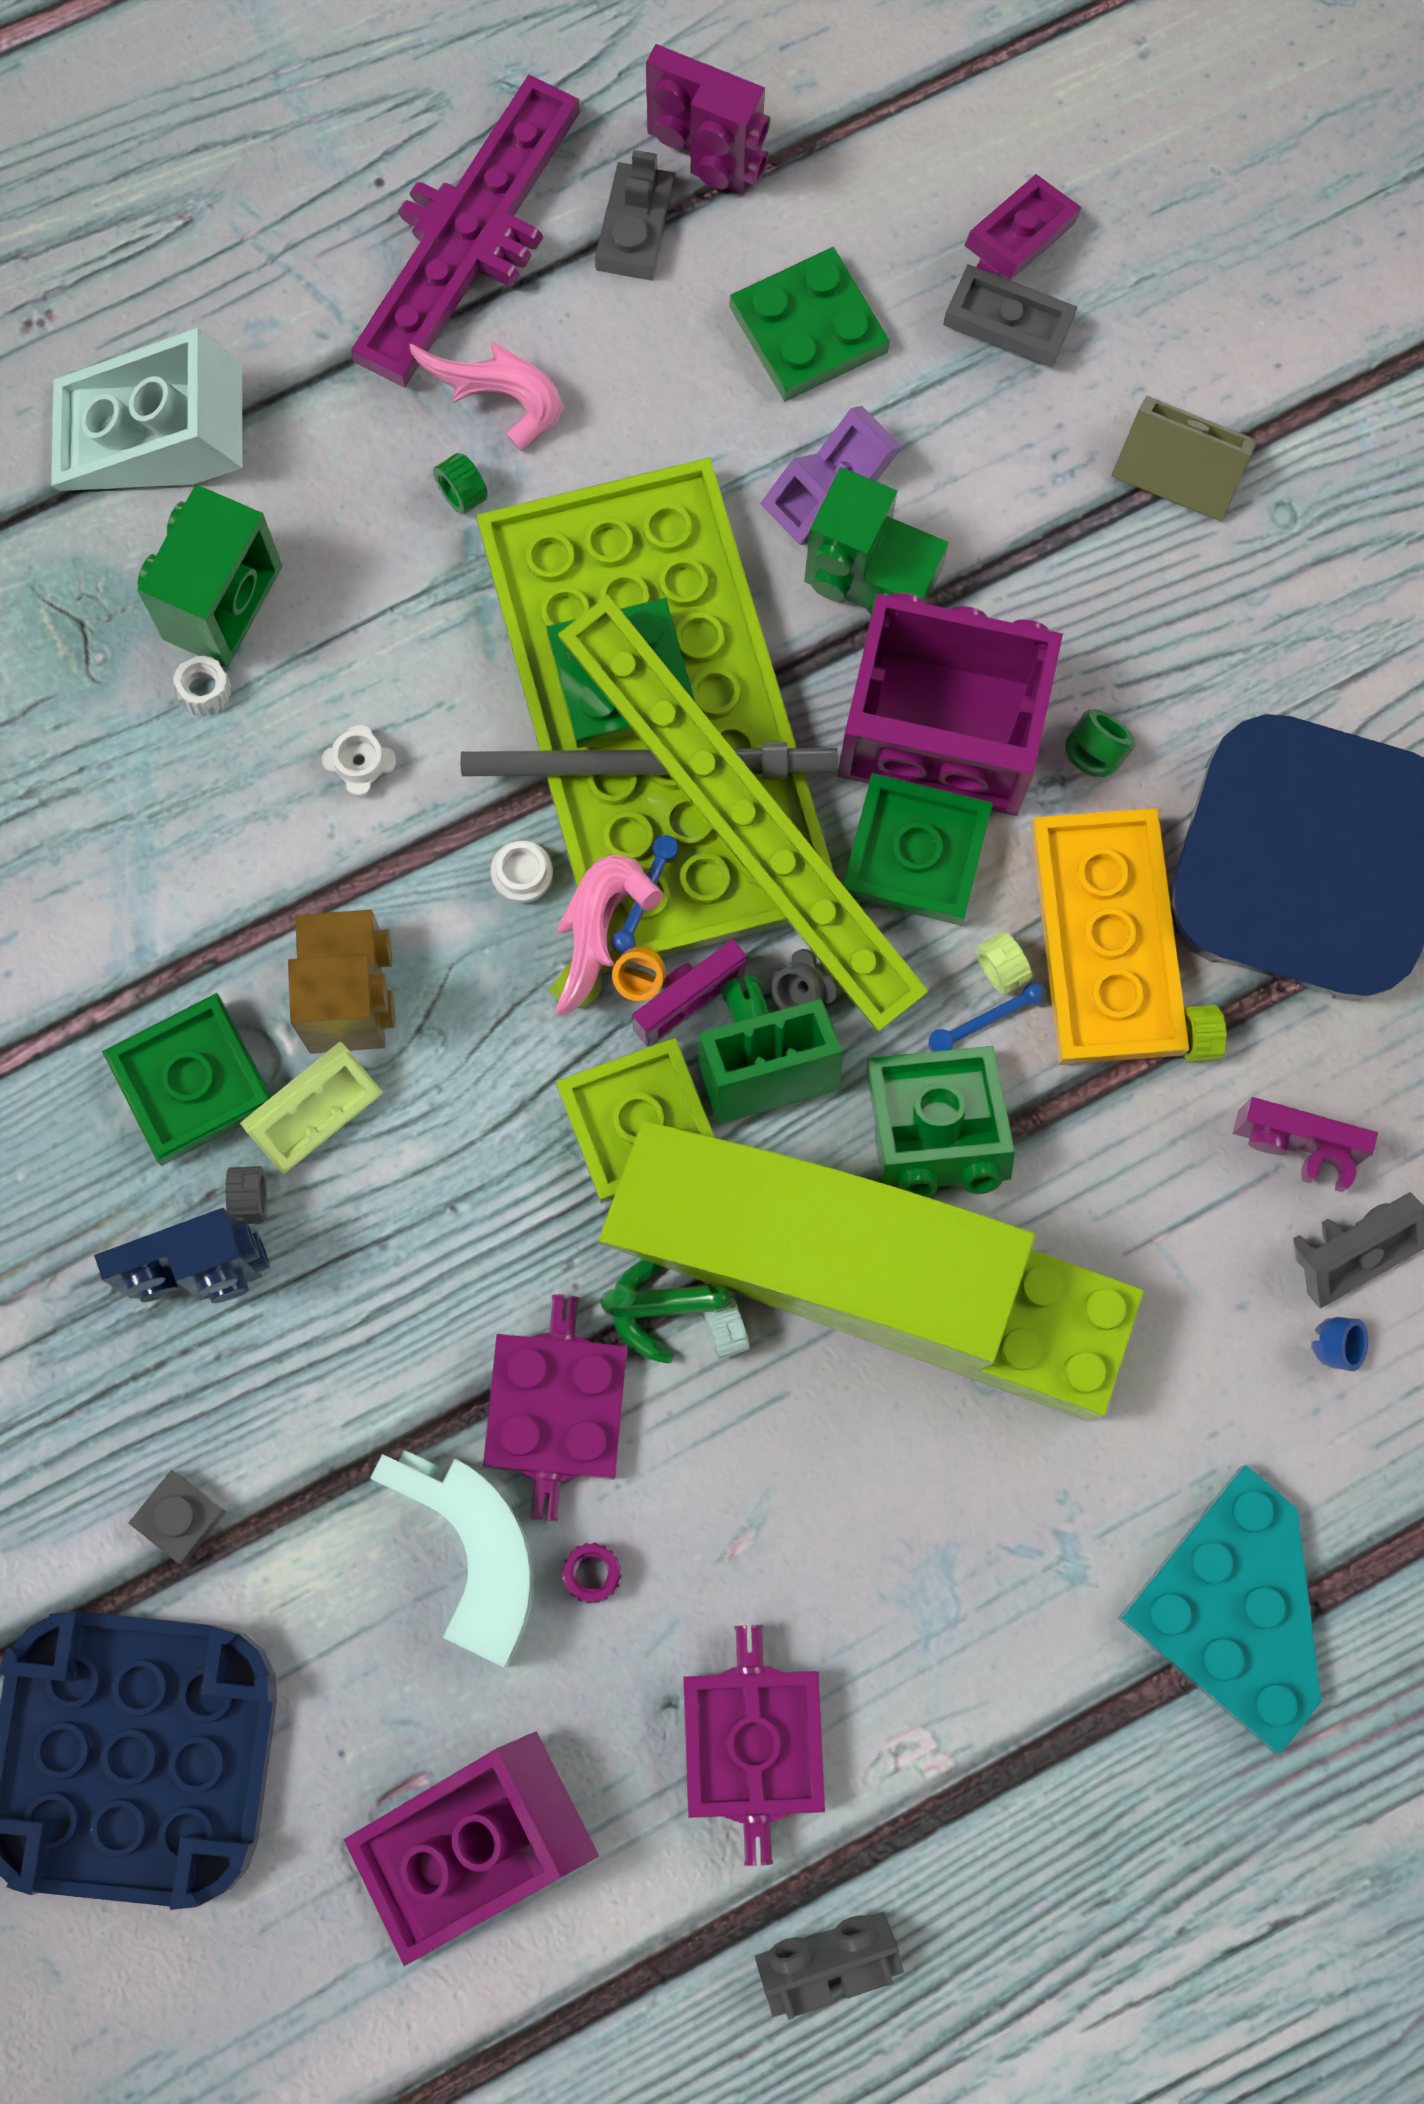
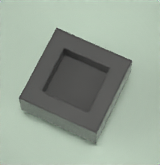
(177, 1517)

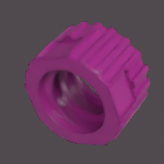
(574, 1560)

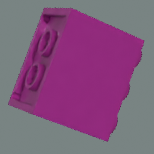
(950, 700)

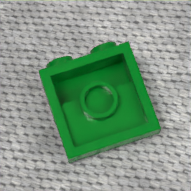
(941, 1120)

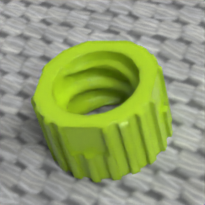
(1205, 1033)

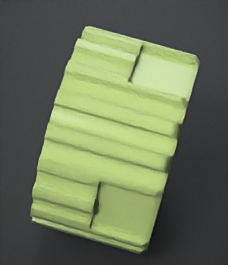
(1003, 963)

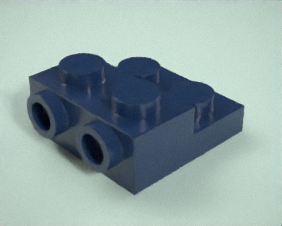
(205, 1255)

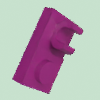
(1022, 227)
(1280, 1128)

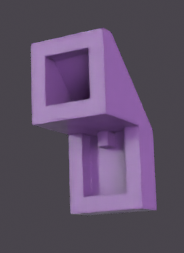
(855, 444)

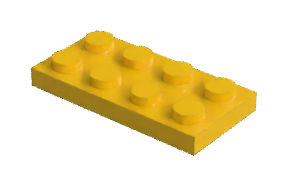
(1109, 936)

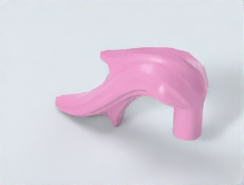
(506, 376)
(589, 917)

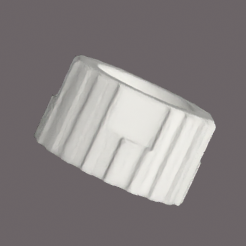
(198, 668)

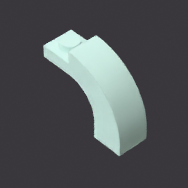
(499, 1560)

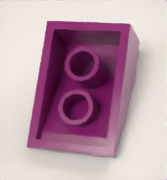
(470, 1847)

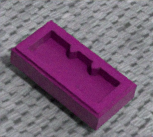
(687, 992)

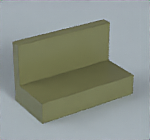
(1183, 458)

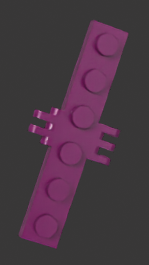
(467, 230)

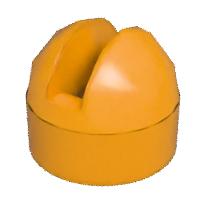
(634, 983)

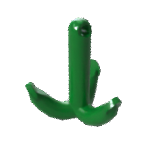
(628, 1304)

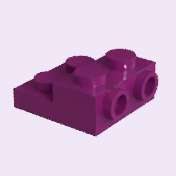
(710, 116)

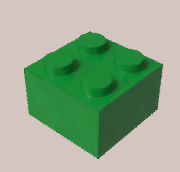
(209, 574)

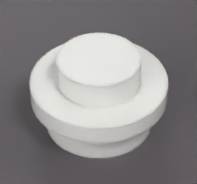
(521, 871)

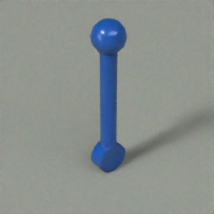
(665, 851)
(1033, 994)

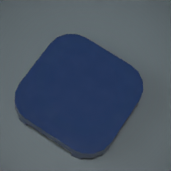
(1306, 858)
(132, 1758)

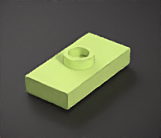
(311, 1107)

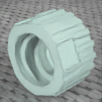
(727, 1330)

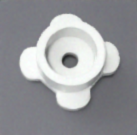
(354, 743)

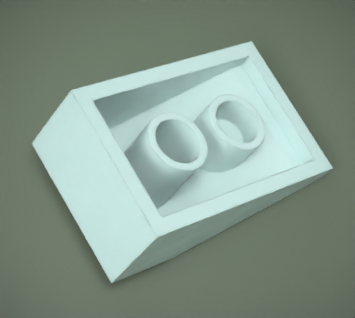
(149, 417)

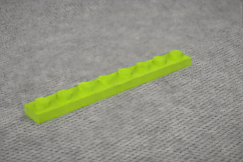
(742, 813)

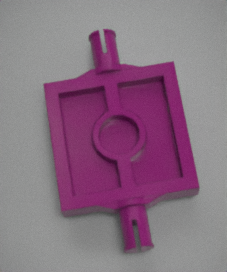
(555, 1407)
(753, 1744)

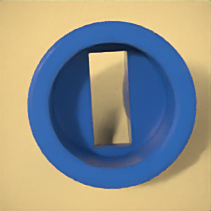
(1341, 1343)

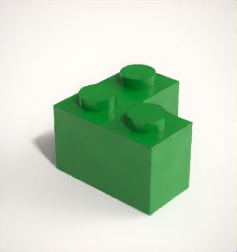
(863, 550)

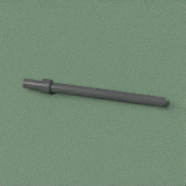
(771, 761)

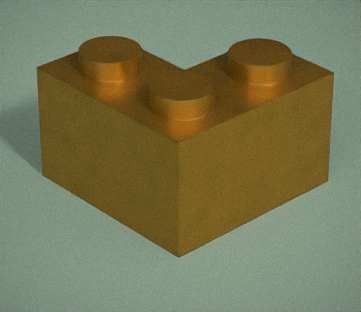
(339, 981)

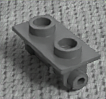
(798, 1969)

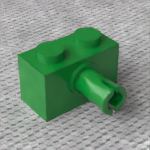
(767, 1056)

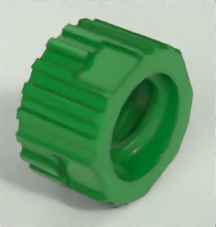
(460, 483)

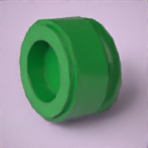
(1102, 738)

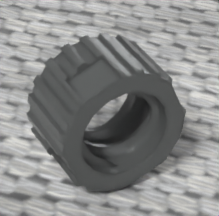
(246, 1194)

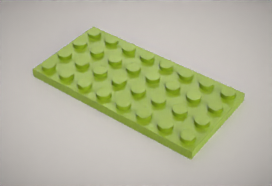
(642, 544)

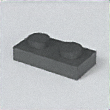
(1010, 315)

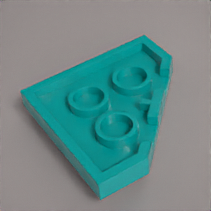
(1237, 1611)

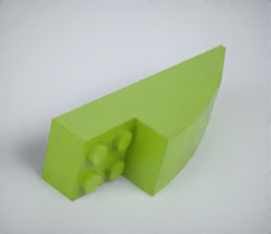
(875, 1265)

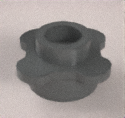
(788, 986)

